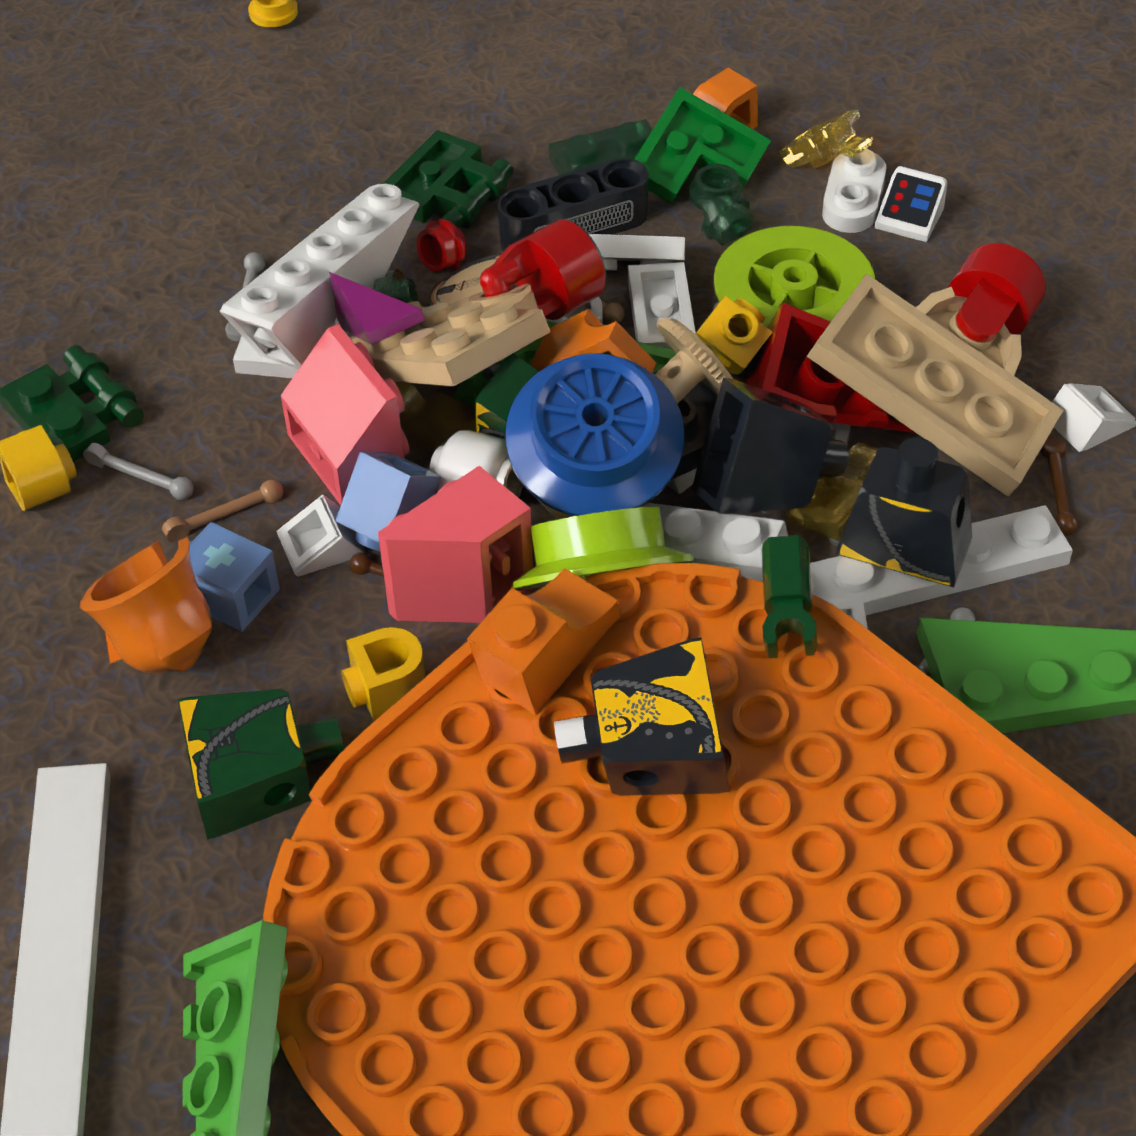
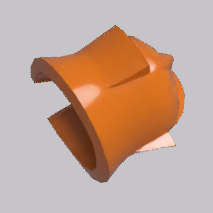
(151, 610)

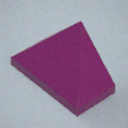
(369, 312)

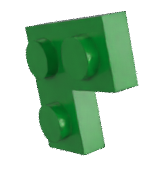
(697, 134)

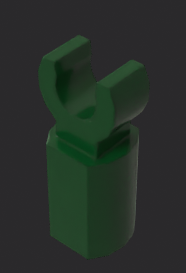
(787, 592)

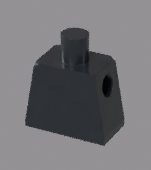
(764, 452)

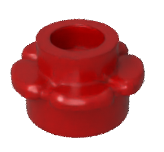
(441, 246)

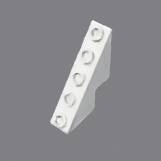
(293, 299)

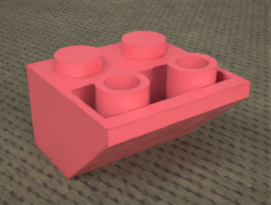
(342, 408)
(457, 552)

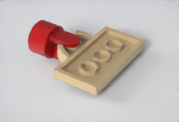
(554, 276)
(951, 362)

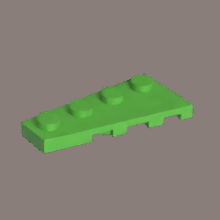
(1032, 672)
(234, 1029)

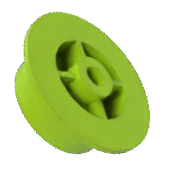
(793, 267)
(598, 545)

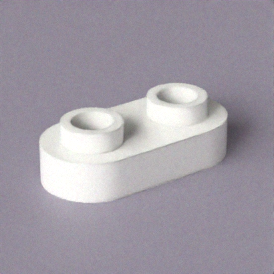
(854, 192)

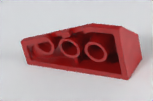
(786, 370)

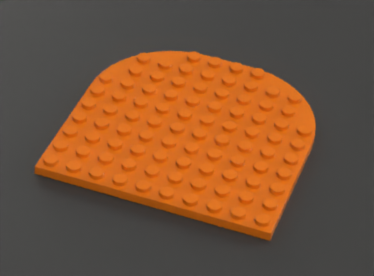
(833, 948)

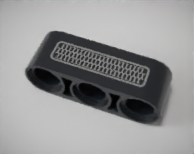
(596, 198)

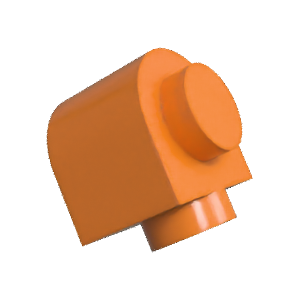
(732, 95)

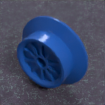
(594, 435)

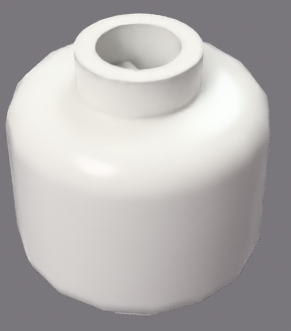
(472, 449)

